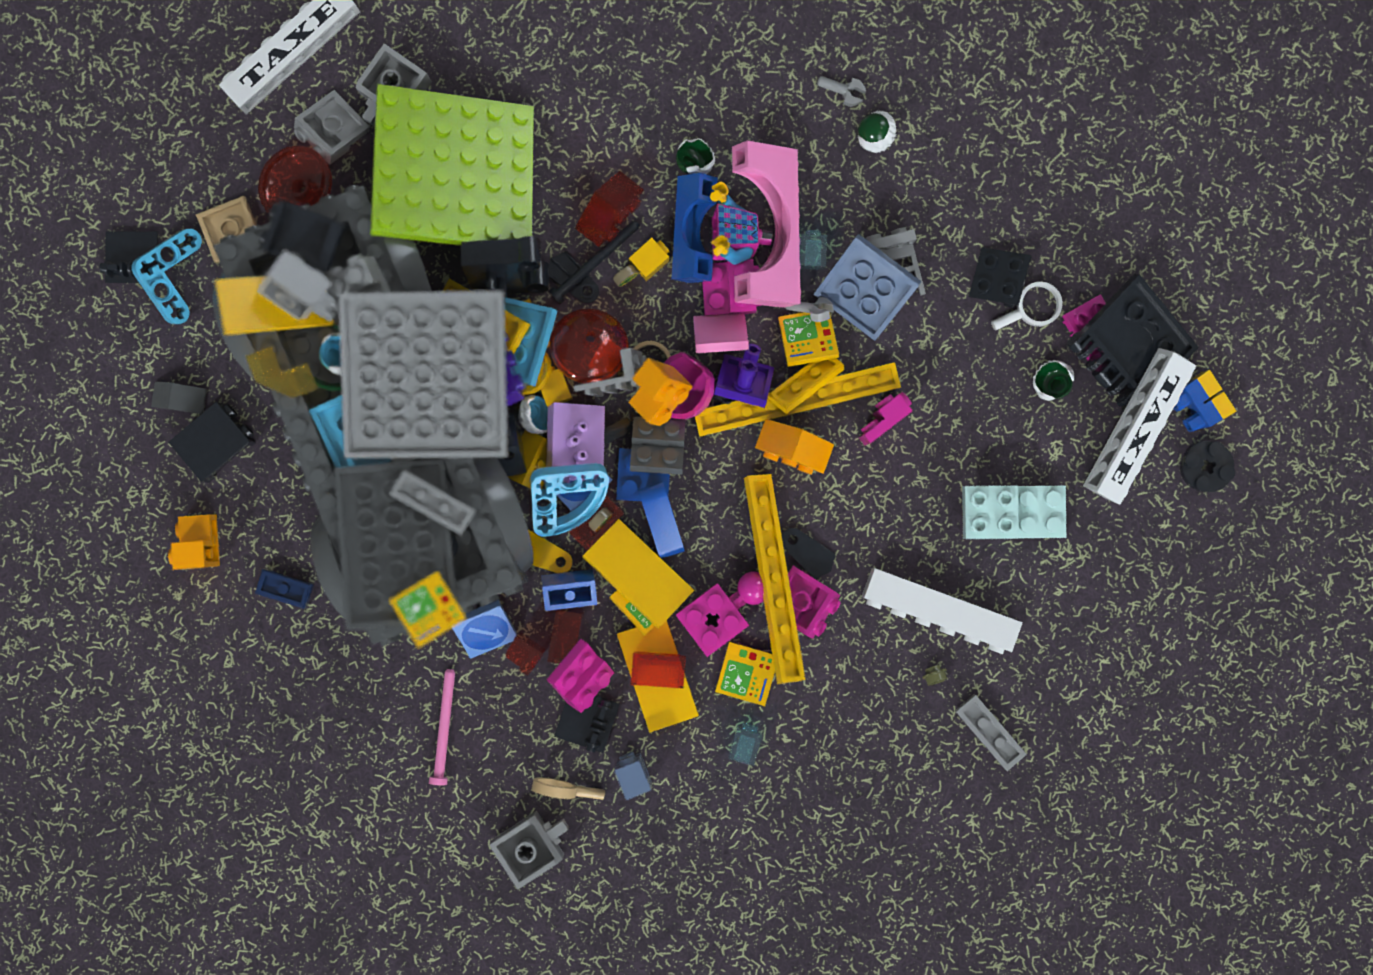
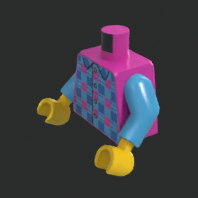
(734, 229)

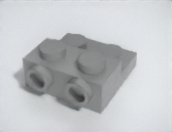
(330, 126)
(360, 276)

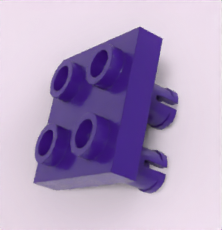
(745, 378)

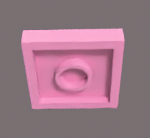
(720, 333)

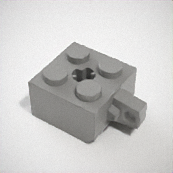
(386, 68)
(298, 288)
(531, 832)

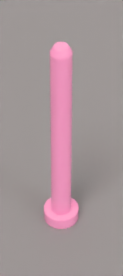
(443, 732)

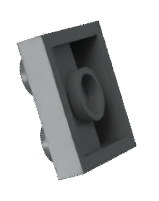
(657, 447)

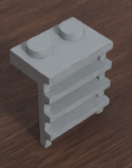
(899, 246)
(632, 362)

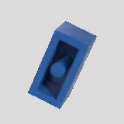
(569, 590)

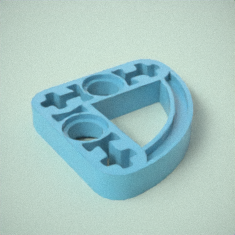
(555, 485)

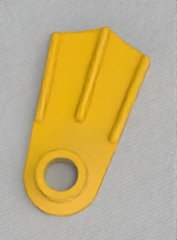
(546, 554)

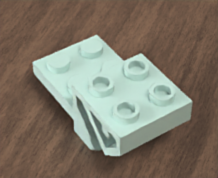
(1014, 512)

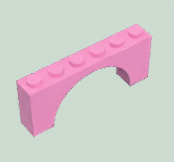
(776, 175)

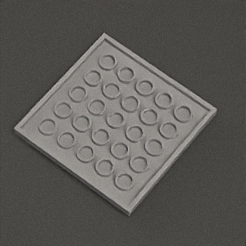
(423, 374)

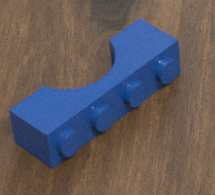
(690, 259)

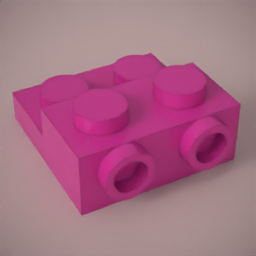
(720, 292)
(889, 413)
(811, 602)
(580, 676)

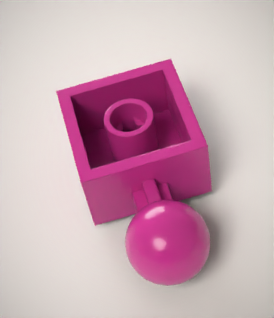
(717, 602)

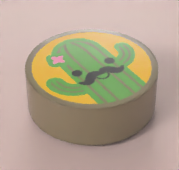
(626, 275)
(600, 519)

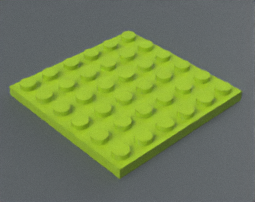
(451, 167)

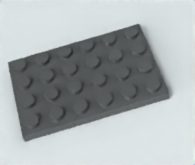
(386, 541)

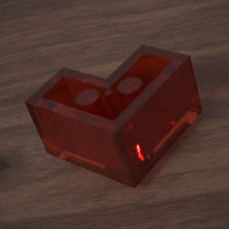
(609, 208)

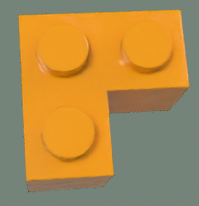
(659, 391)
(794, 447)
(197, 543)

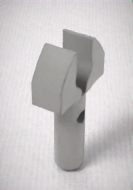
(843, 89)
(818, 311)

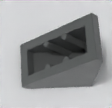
(179, 397)

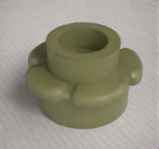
(935, 675)

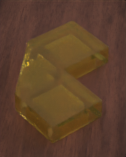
(289, 382)

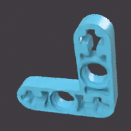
(157, 274)

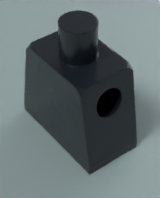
(515, 464)

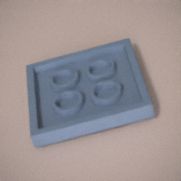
(867, 287)

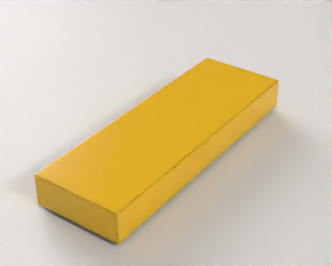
(805, 383)

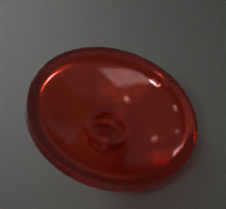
(290, 172)
(587, 360)

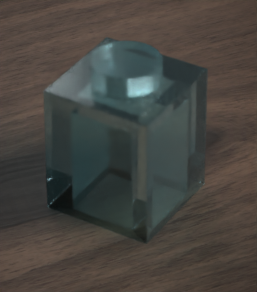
(813, 250)
(745, 744)

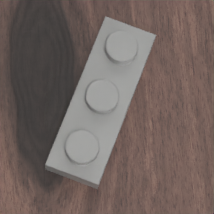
(432, 502)
(990, 732)

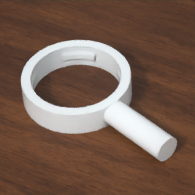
(1019, 312)

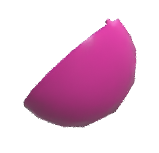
(700, 378)

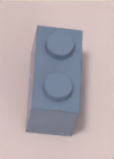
(633, 775)

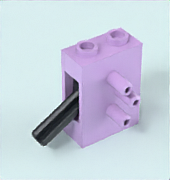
(579, 436)

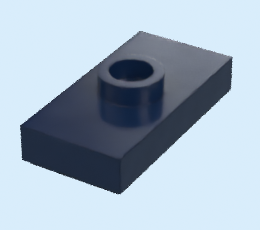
(284, 588)

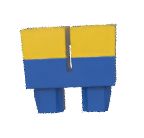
(1206, 413)

